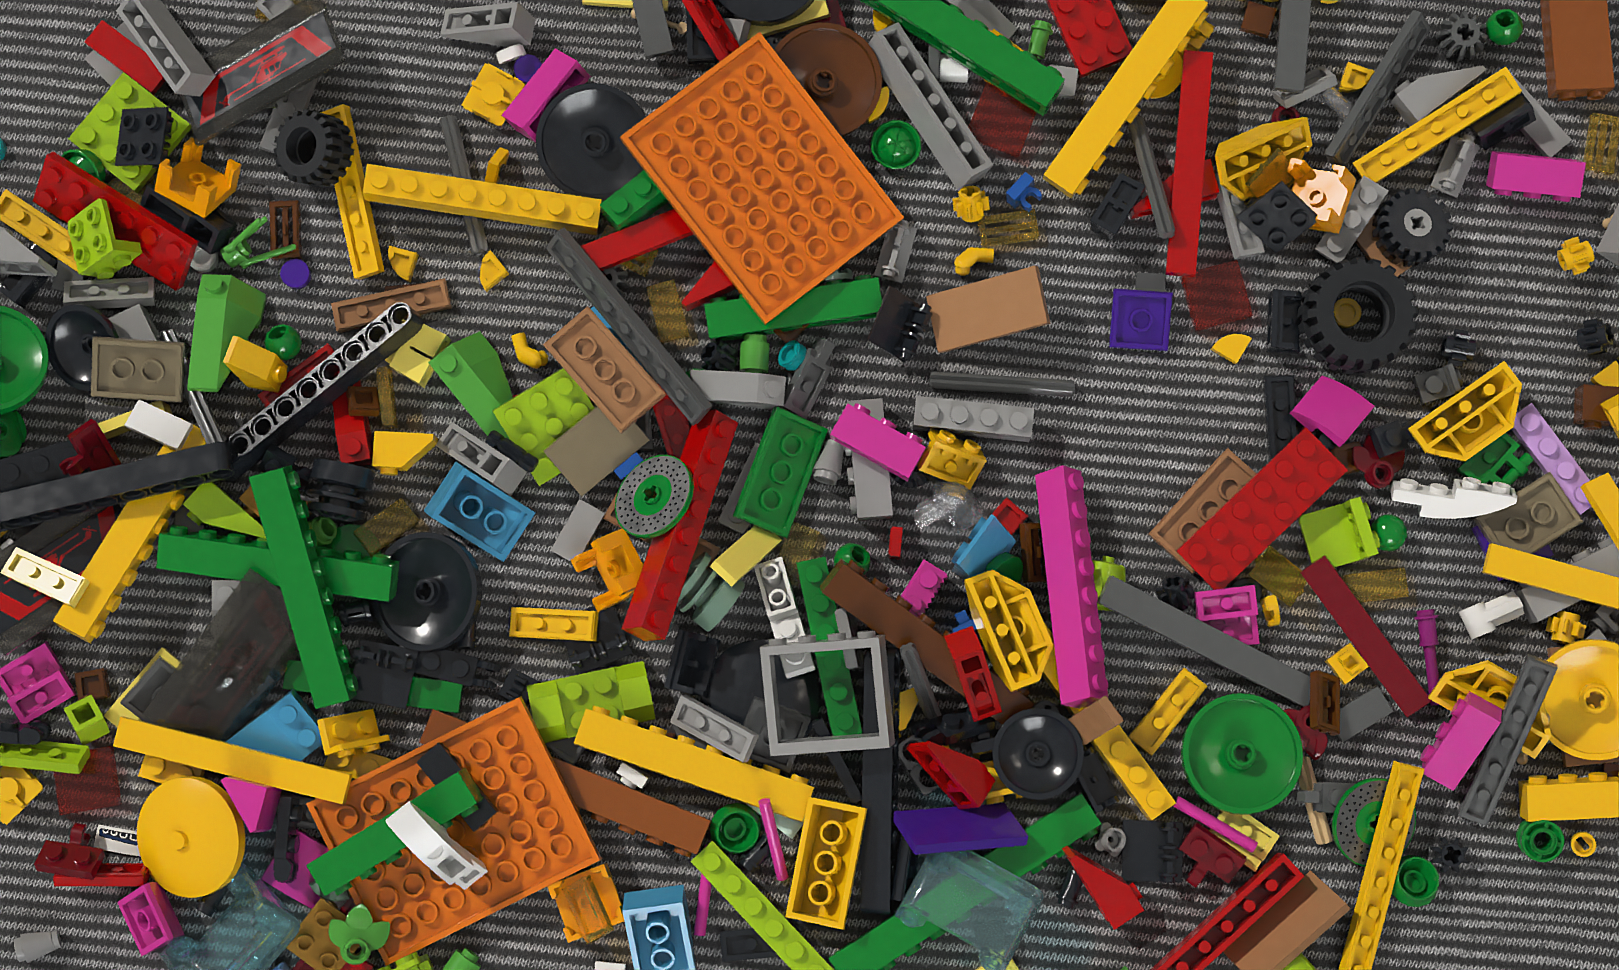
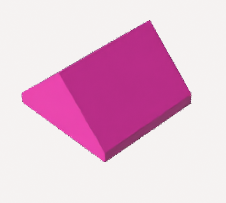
(254, 802)
(150, 917)

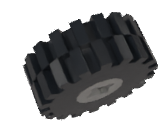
(1397, 230)

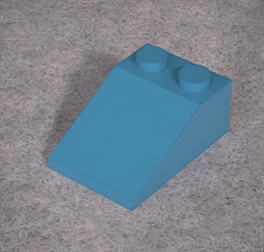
(479, 511)
(282, 730)
(659, 929)

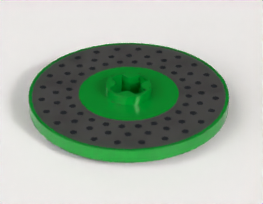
(649, 516)
(1353, 817)

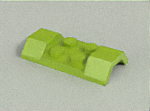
(561, 703)

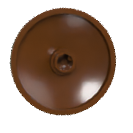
(835, 71)

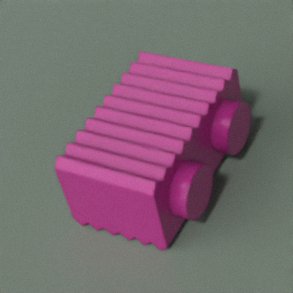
(924, 586)

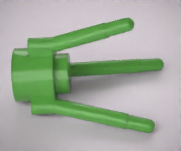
(238, 250)

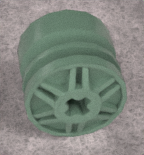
(708, 593)

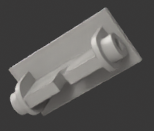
(1455, 165)
(896, 252)

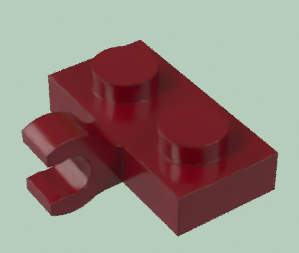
(92, 450)
(1210, 855)
(71, 858)

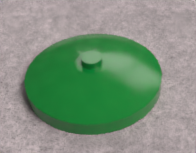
(22, 360)
(1242, 754)

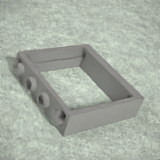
(835, 641)

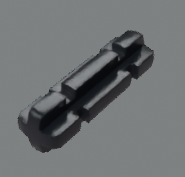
(512, 451)

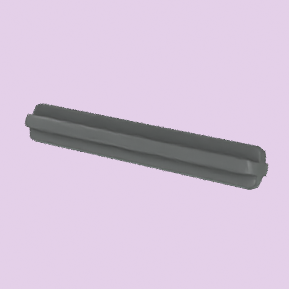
(920, 681)

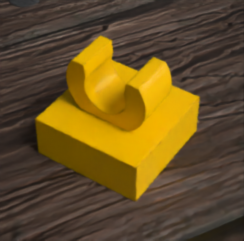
(1346, 663)

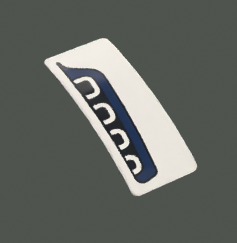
(116, 840)

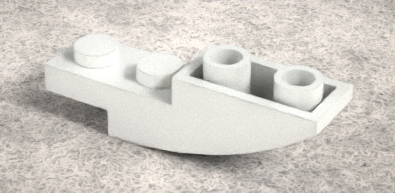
(1465, 500)
(783, 613)
(435, 847)

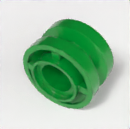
(1549, 849)

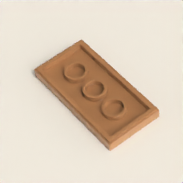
(988, 309)
(604, 369)
(1201, 502)
(1288, 926)

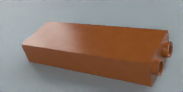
(1577, 49)

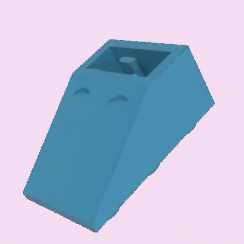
(988, 541)

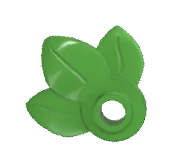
(360, 930)

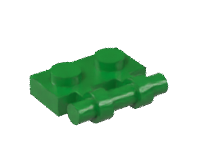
(1490, 459)

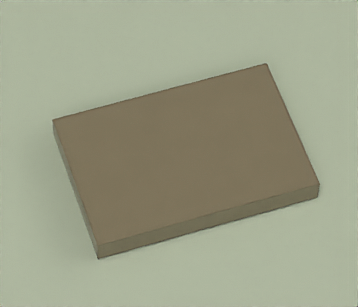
(137, 369)
(593, 450)
(1535, 519)

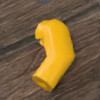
(970, 257)
(527, 355)

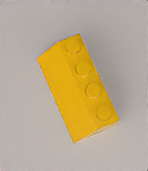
(826, 862)

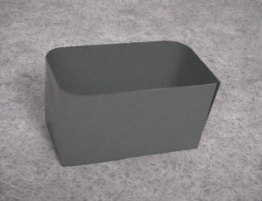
(915, 768)

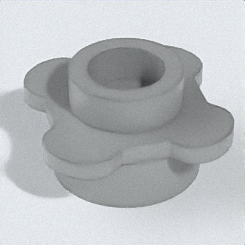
(1117, 842)

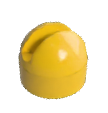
(1577, 847)

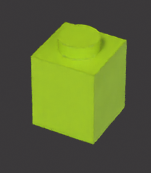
(87, 720)

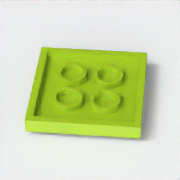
(102, 125)
(542, 416)

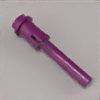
(1428, 639)

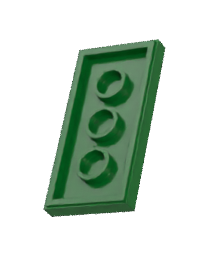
(780, 472)

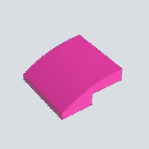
(1332, 409)
(1230, 611)
(35, 683)
(299, 889)

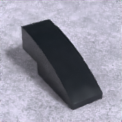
(211, 231)

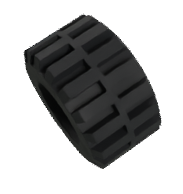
(331, 152)

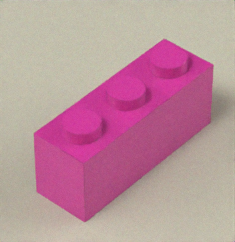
(552, 78)
(1535, 175)
(878, 441)
(1460, 740)

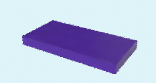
(959, 829)

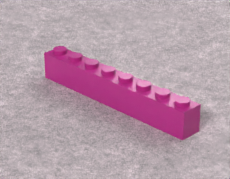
(1071, 587)

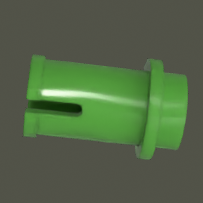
(1039, 38)

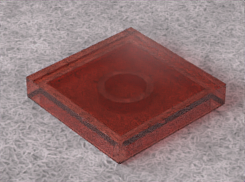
(1001, 121)
(1216, 296)
(92, 788)

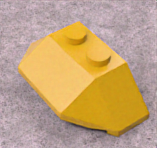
(1242, 154)
(1471, 416)
(1009, 628)
(1494, 686)

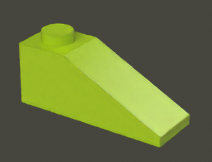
(218, 510)

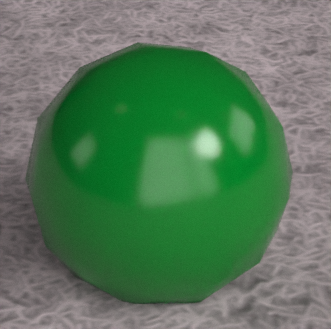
(1504, 27)
(283, 341)
(1390, 531)
(855, 552)

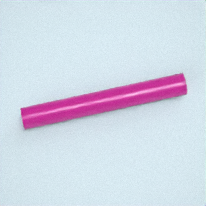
(1215, 824)
(773, 839)
(702, 906)

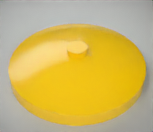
(1585, 699)
(191, 836)

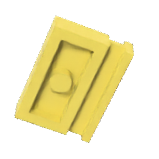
(1255, 830)

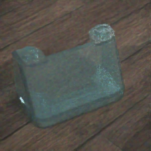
(973, 903)
(244, 936)

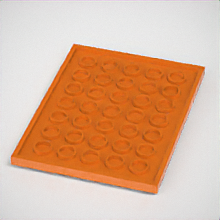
(761, 178)
(524, 845)

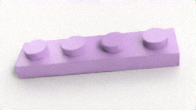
(1551, 455)

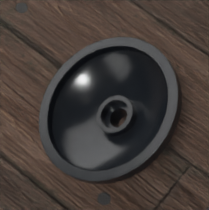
(70, 342)
(1041, 730)

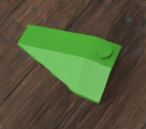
(223, 310)
(475, 378)

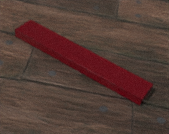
(1366, 635)

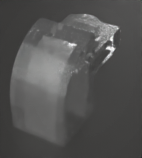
(950, 500)

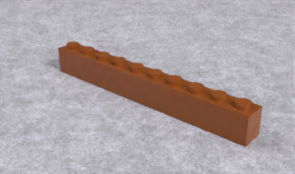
(611, 800)

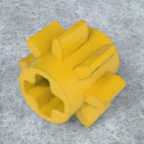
(971, 203)
(1575, 255)
(1565, 627)

